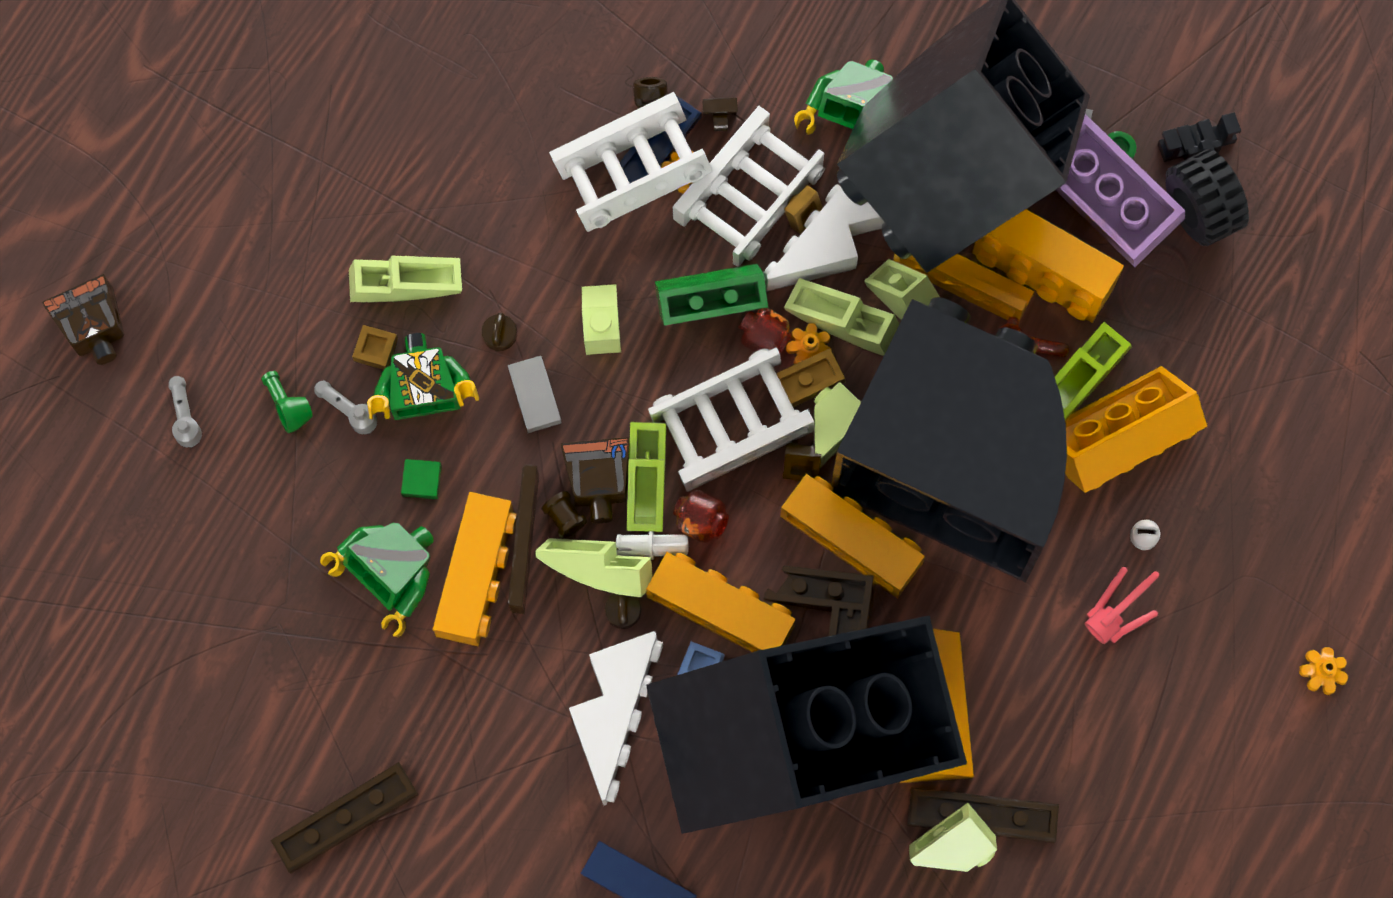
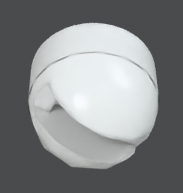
(1145, 541)

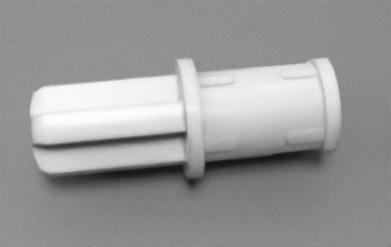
(651, 545)

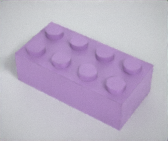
(1118, 196)

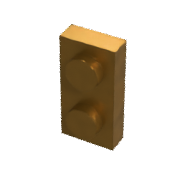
(810, 377)

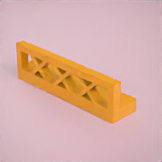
(977, 285)

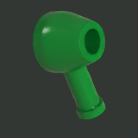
(291, 410)

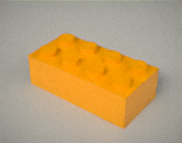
(1051, 263)

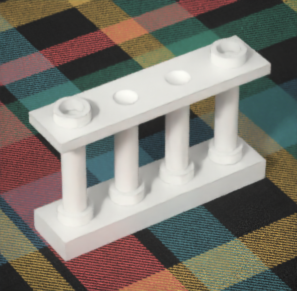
(619, 136)
(736, 155)
(728, 453)

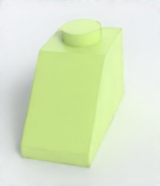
(899, 285)
(600, 319)
(832, 418)
(955, 843)

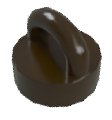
(649, 89)
(499, 332)
(622, 611)

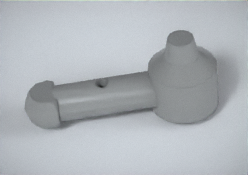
(357, 414)
(185, 429)

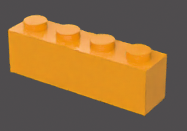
(852, 534)
(474, 569)
(718, 605)

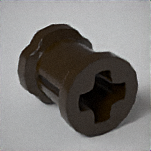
(564, 514)

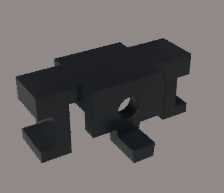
(1193, 139)

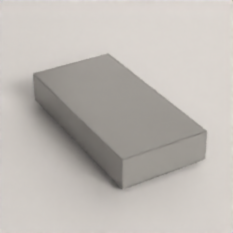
(534, 394)

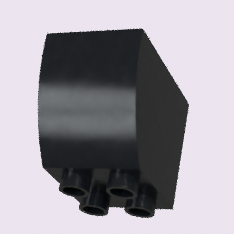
(965, 135)
(960, 439)
(805, 723)

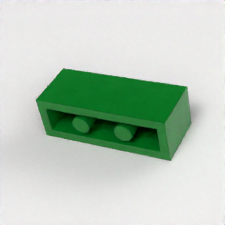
(711, 294)

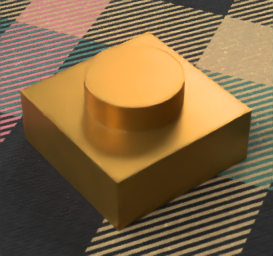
(801, 207)
(375, 347)

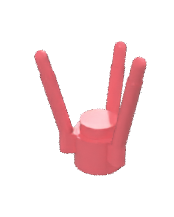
(1105, 623)

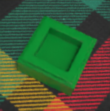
(421, 479)

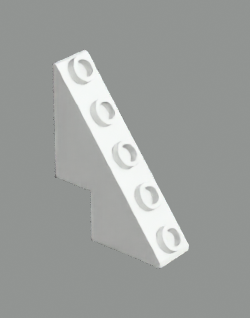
(825, 244)
(607, 720)

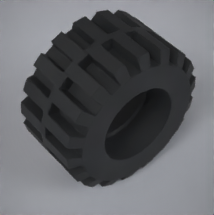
(1209, 195)

